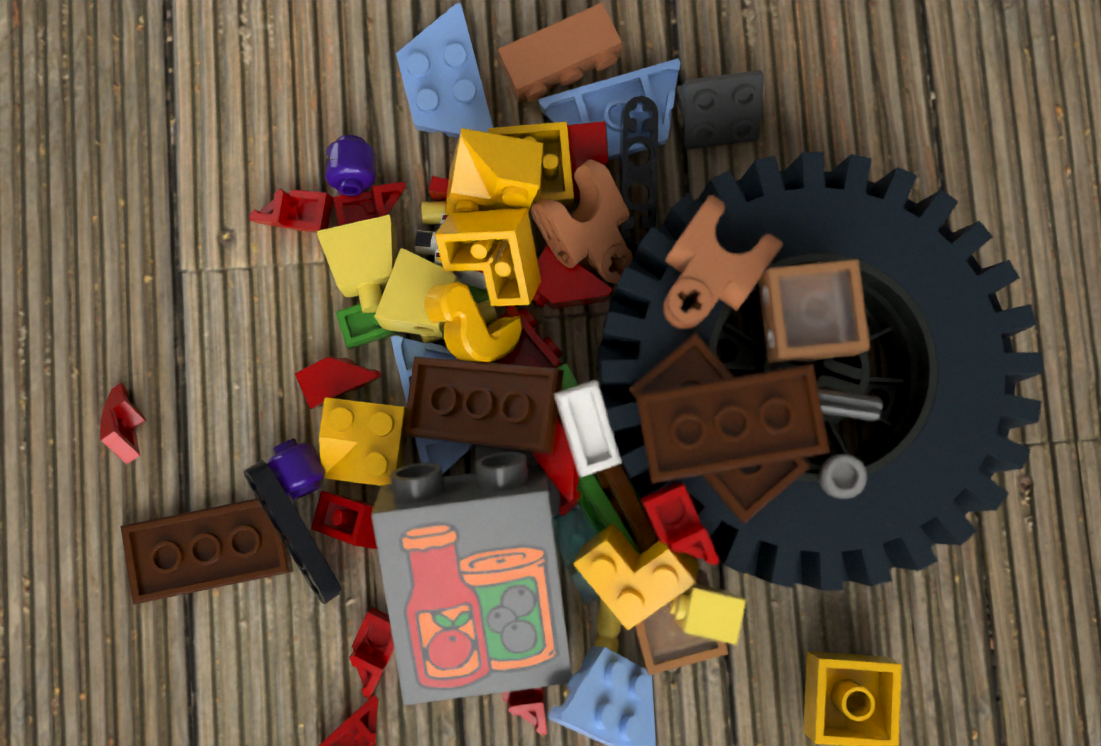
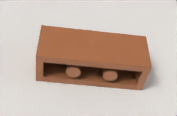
(560, 53)

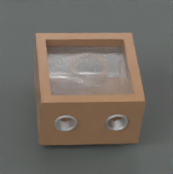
(813, 311)
(667, 646)

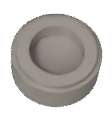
(842, 476)

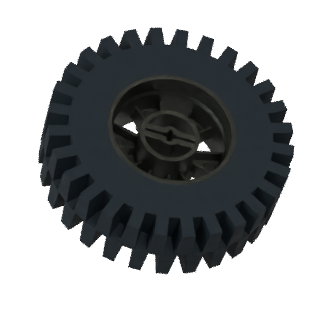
(944, 351)

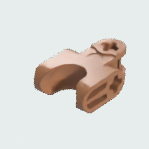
(592, 231)
(711, 271)

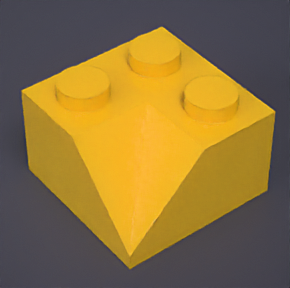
(493, 173)
(361, 441)
(852, 699)

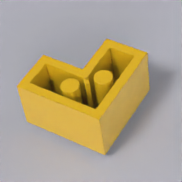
(556, 165)
(497, 244)
(632, 582)

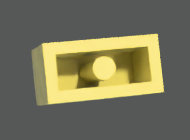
(709, 613)

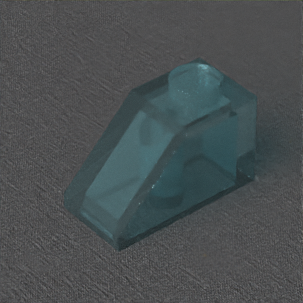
(570, 534)

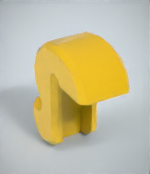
(464, 327)

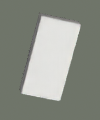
(587, 428)

